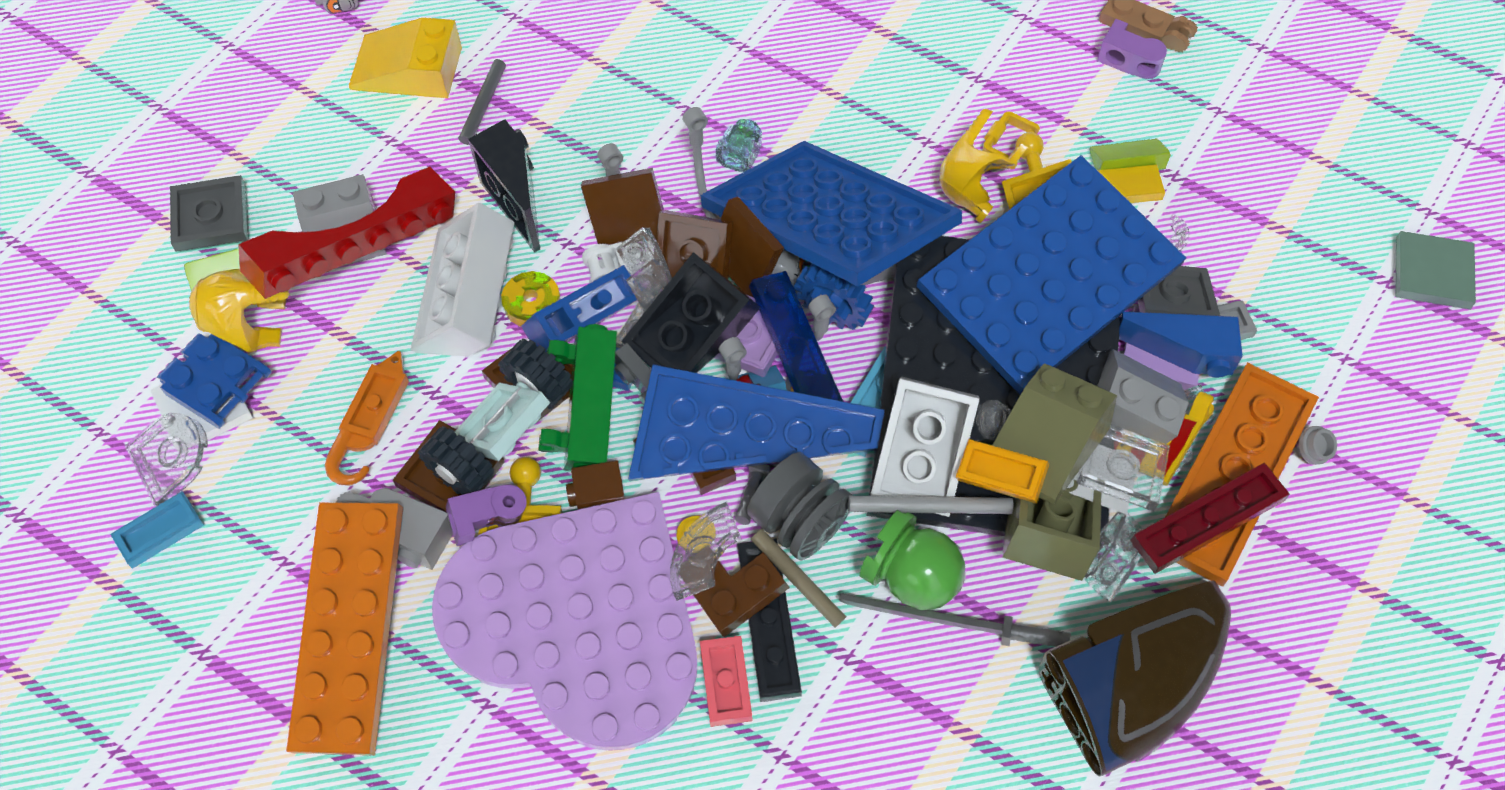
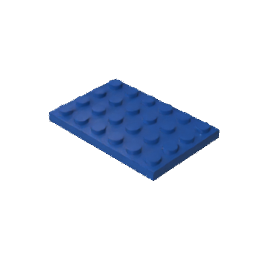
(836, 211)
(1050, 273)

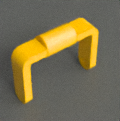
(999, 128)

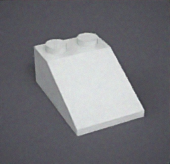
(924, 441)

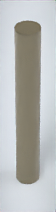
(798, 578)

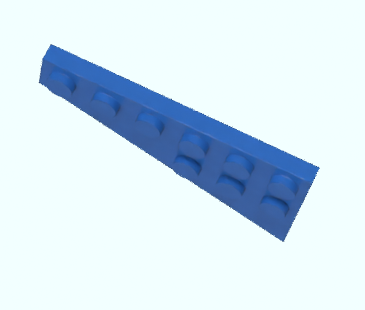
(722, 423)

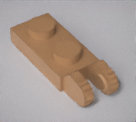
(1150, 23)

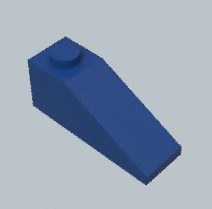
(583, 307)
(1189, 341)

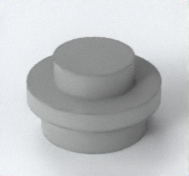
(1317, 445)

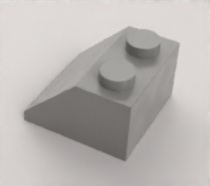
(334, 206)
(1145, 398)

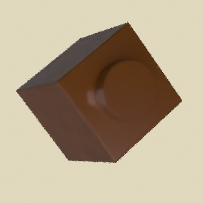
(595, 485)

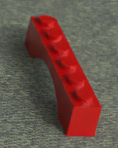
(286, 259)

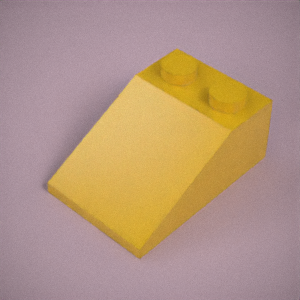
(409, 59)

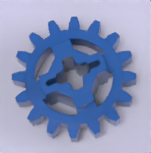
(850, 301)

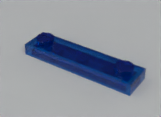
(793, 336)

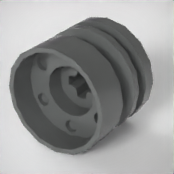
(799, 505)

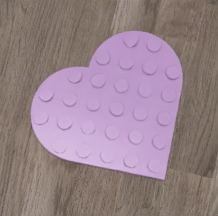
(578, 615)

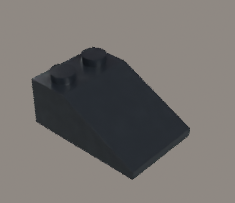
(506, 176)
(691, 318)

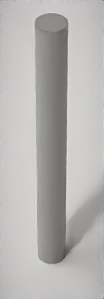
(920, 504)

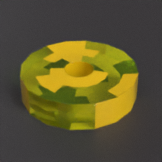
(523, 287)

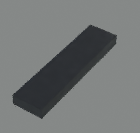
(772, 641)

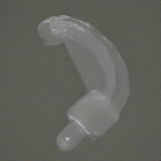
(1181, 232)

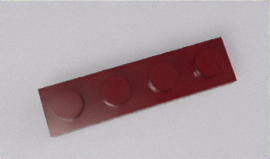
(1209, 518)

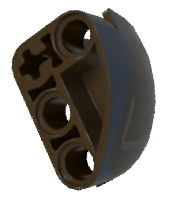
(1138, 674)

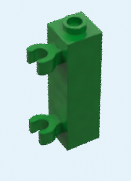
(589, 400)

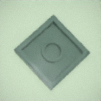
(1435, 270)

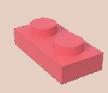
(726, 681)

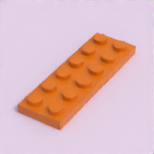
(1253, 428)
(345, 629)

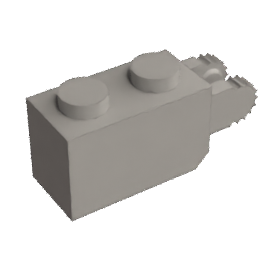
(423, 527)

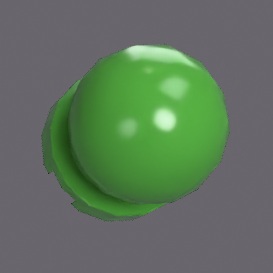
(919, 564)

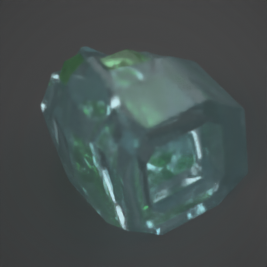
(739, 145)

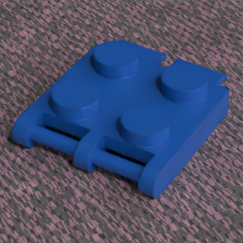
(210, 377)

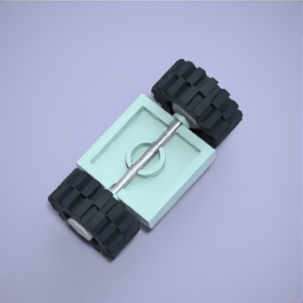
(498, 419)

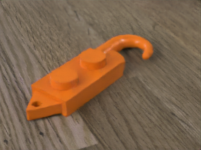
(367, 416)

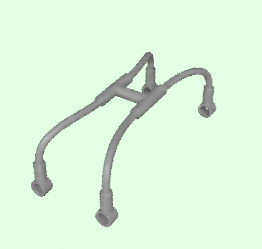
(732, 348)

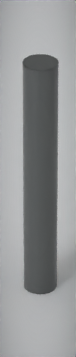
(482, 101)

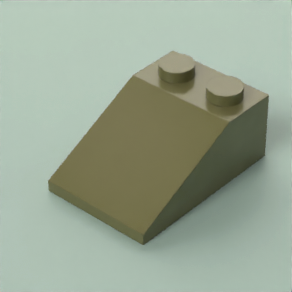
(1058, 422)
(1055, 536)

